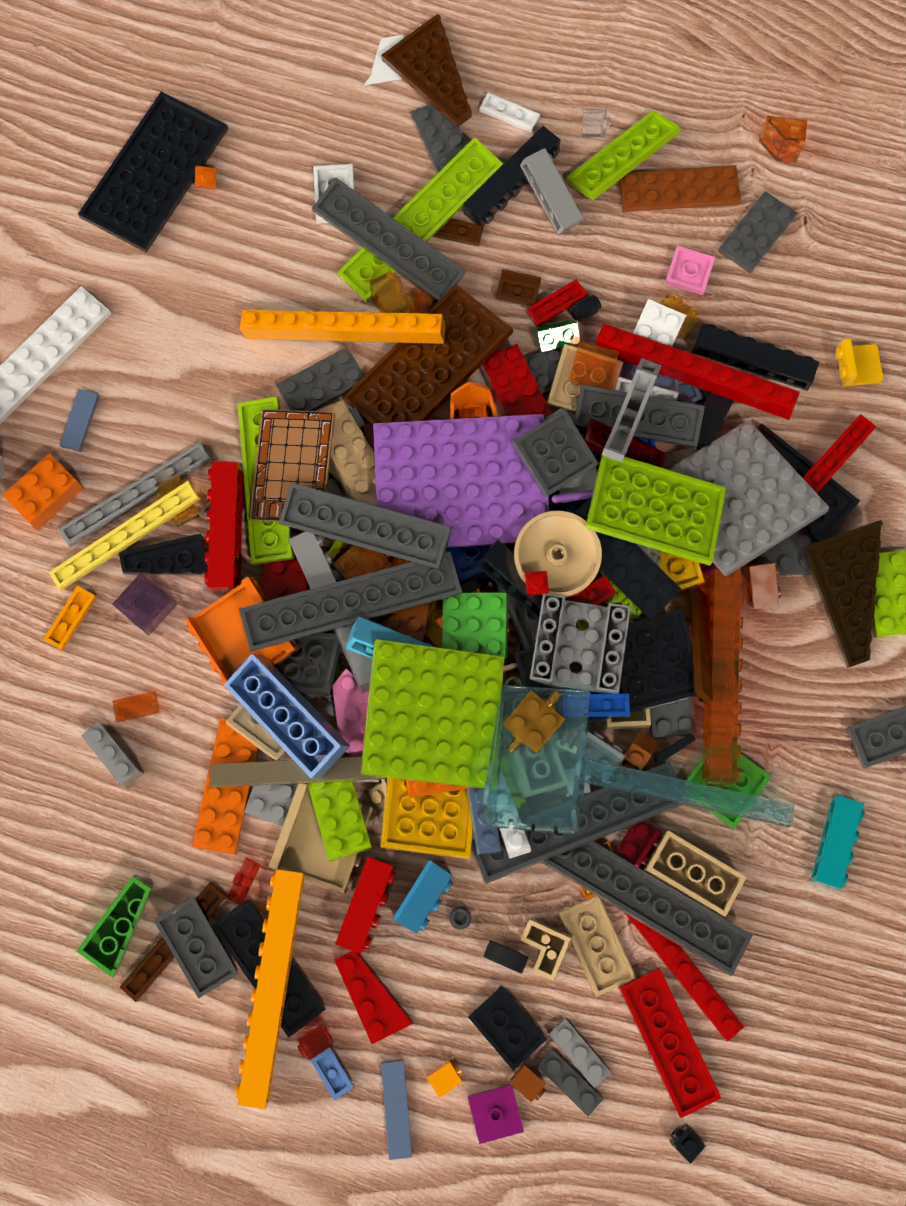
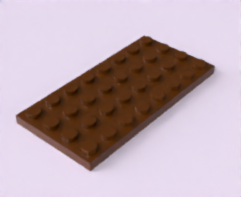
(421, 376)

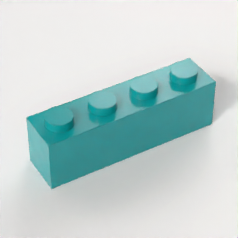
(837, 842)

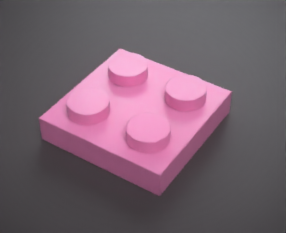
(690, 270)

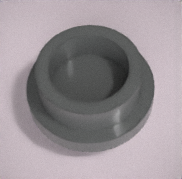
(460, 918)

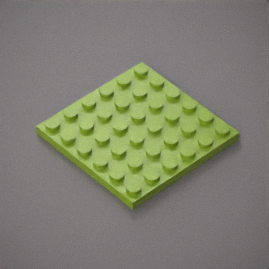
(431, 714)

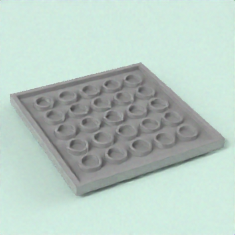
(762, 495)

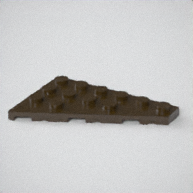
(846, 582)

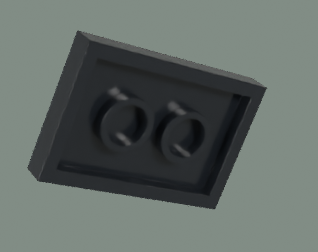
(507, 1028)

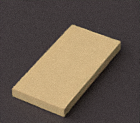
(597, 945)

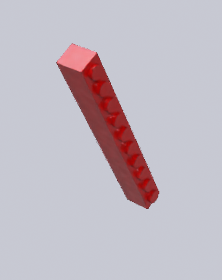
(701, 372)

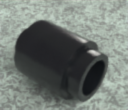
(585, 308)

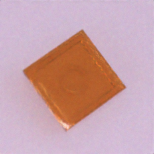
(593, 365)

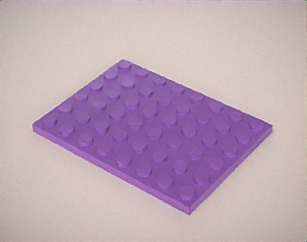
(459, 476)

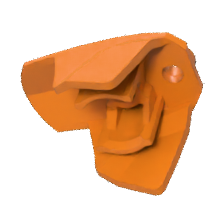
(472, 401)

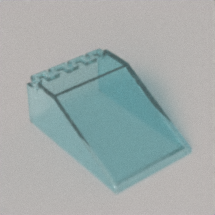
(544, 785)

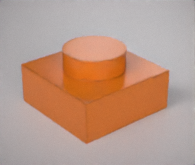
(205, 177)

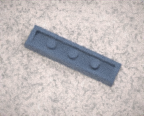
(396, 1109)

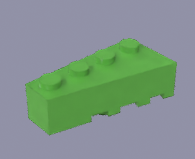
(114, 931)

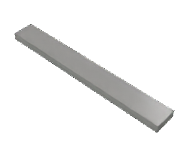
(133, 495)

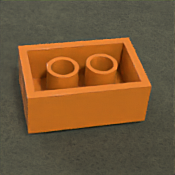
(43, 491)

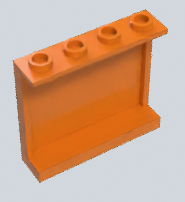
(223, 634)

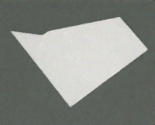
(380, 71)

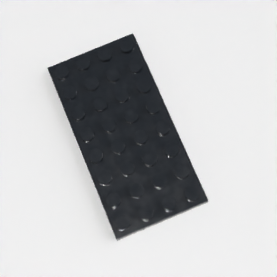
(153, 171)
(654, 667)

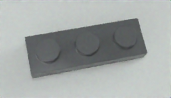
(570, 1082)

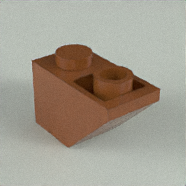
(639, 751)

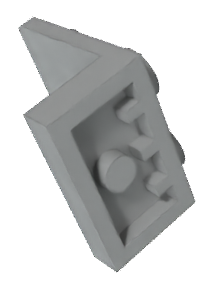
(601, 751)

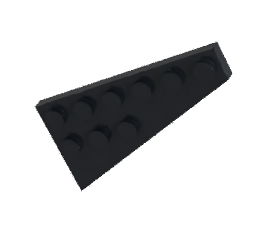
(833, 494)

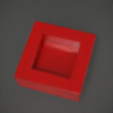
(536, 583)

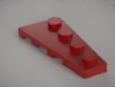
(373, 1003)

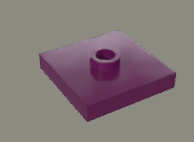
(495, 1114)

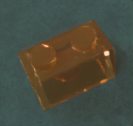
(783, 138)

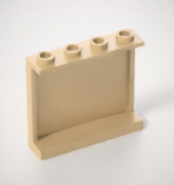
(303, 850)

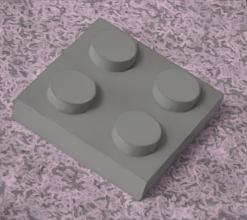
(271, 802)

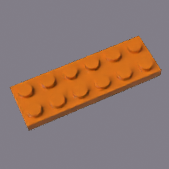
(224, 807)

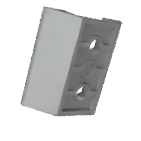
(596, 649)

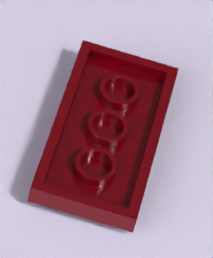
(598, 434)

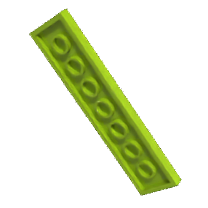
(266, 539)

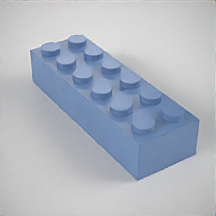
(286, 715)

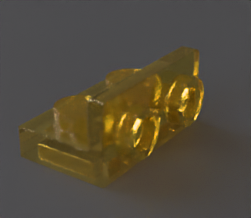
(691, 314)

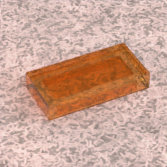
(136, 706)

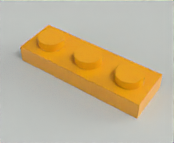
(70, 618)

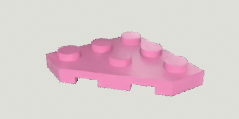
(350, 712)

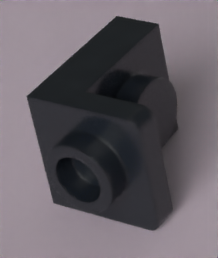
(686, 1143)

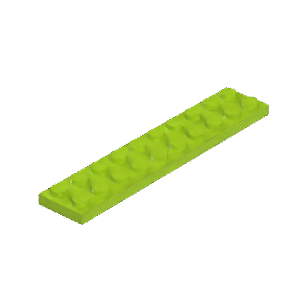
(428, 210)

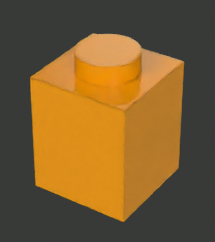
(445, 1078)

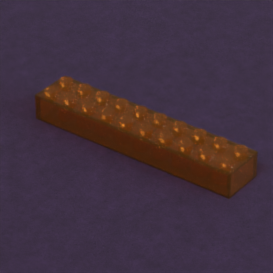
(721, 714)

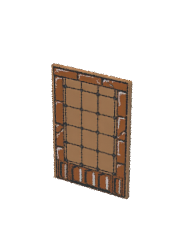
(289, 450)

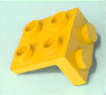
(858, 364)

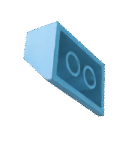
(423, 897)

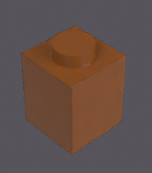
(528, 1083)

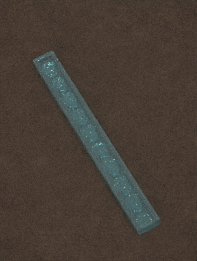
(689, 793)

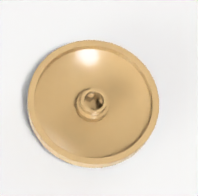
(561, 547)

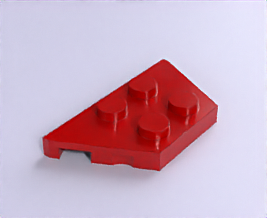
(282, 579)

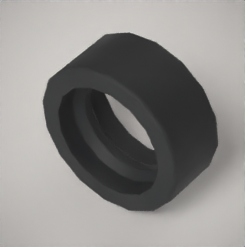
(506, 956)

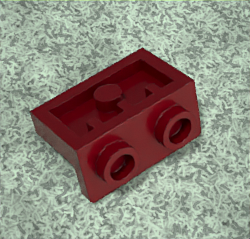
(638, 843)

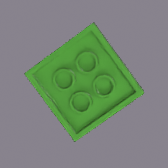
(476, 623)
(751, 782)

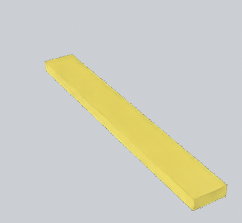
(124, 535)

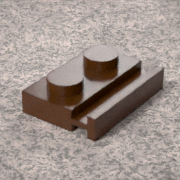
(518, 288)

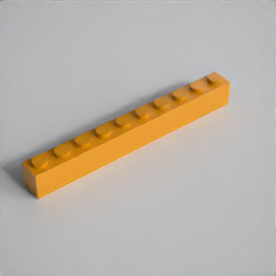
(343, 326)
(271, 989)

